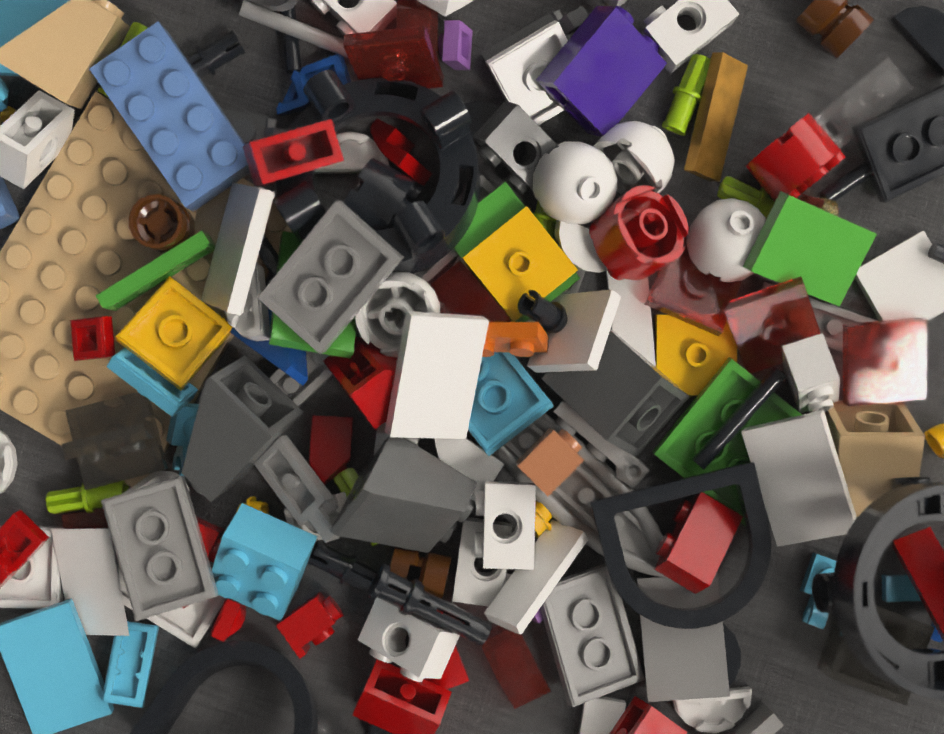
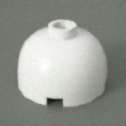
(638, 155)
(575, 183)
(724, 237)
(384, 313)

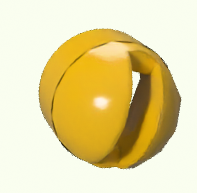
(935, 439)

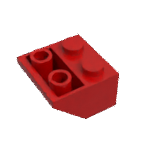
(366, 379)

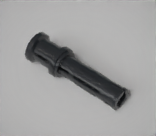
(413, 593)

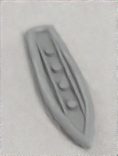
(572, 498)

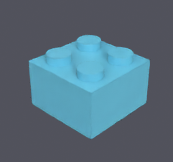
(261, 561)

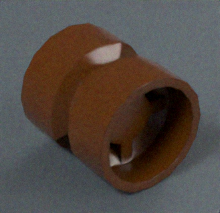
(835, 22)
(160, 222)
(433, 568)

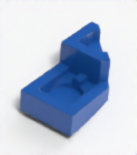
(295, 98)

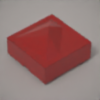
(92, 338)
(229, 620)

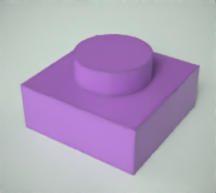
(456, 45)

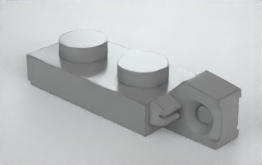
(628, 467)
(298, 487)

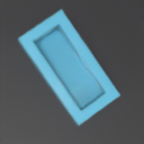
(898, 589)

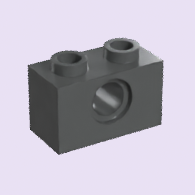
(501, 135)

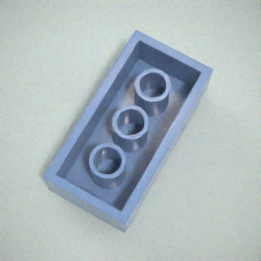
(173, 116)

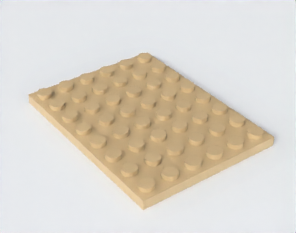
(72, 248)

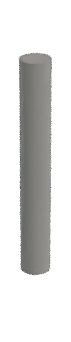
(292, 27)

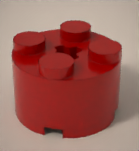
(795, 159)
(639, 233)

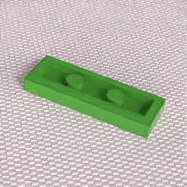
(156, 271)

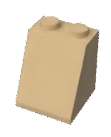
(64, 46)
(874, 447)

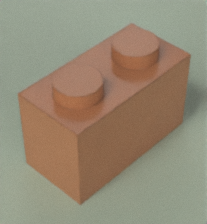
(551, 459)

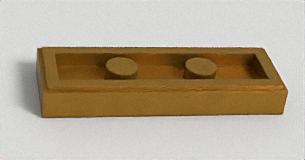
(716, 117)

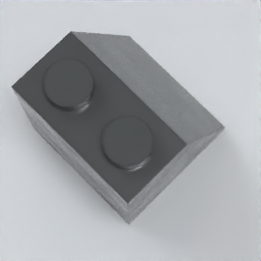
(623, 398)
(234, 426)
(405, 499)

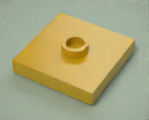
(518, 260)
(174, 333)
(689, 353)

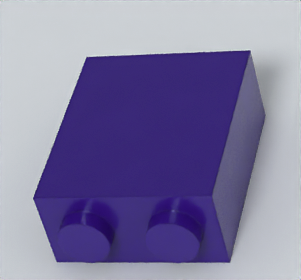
(602, 69)

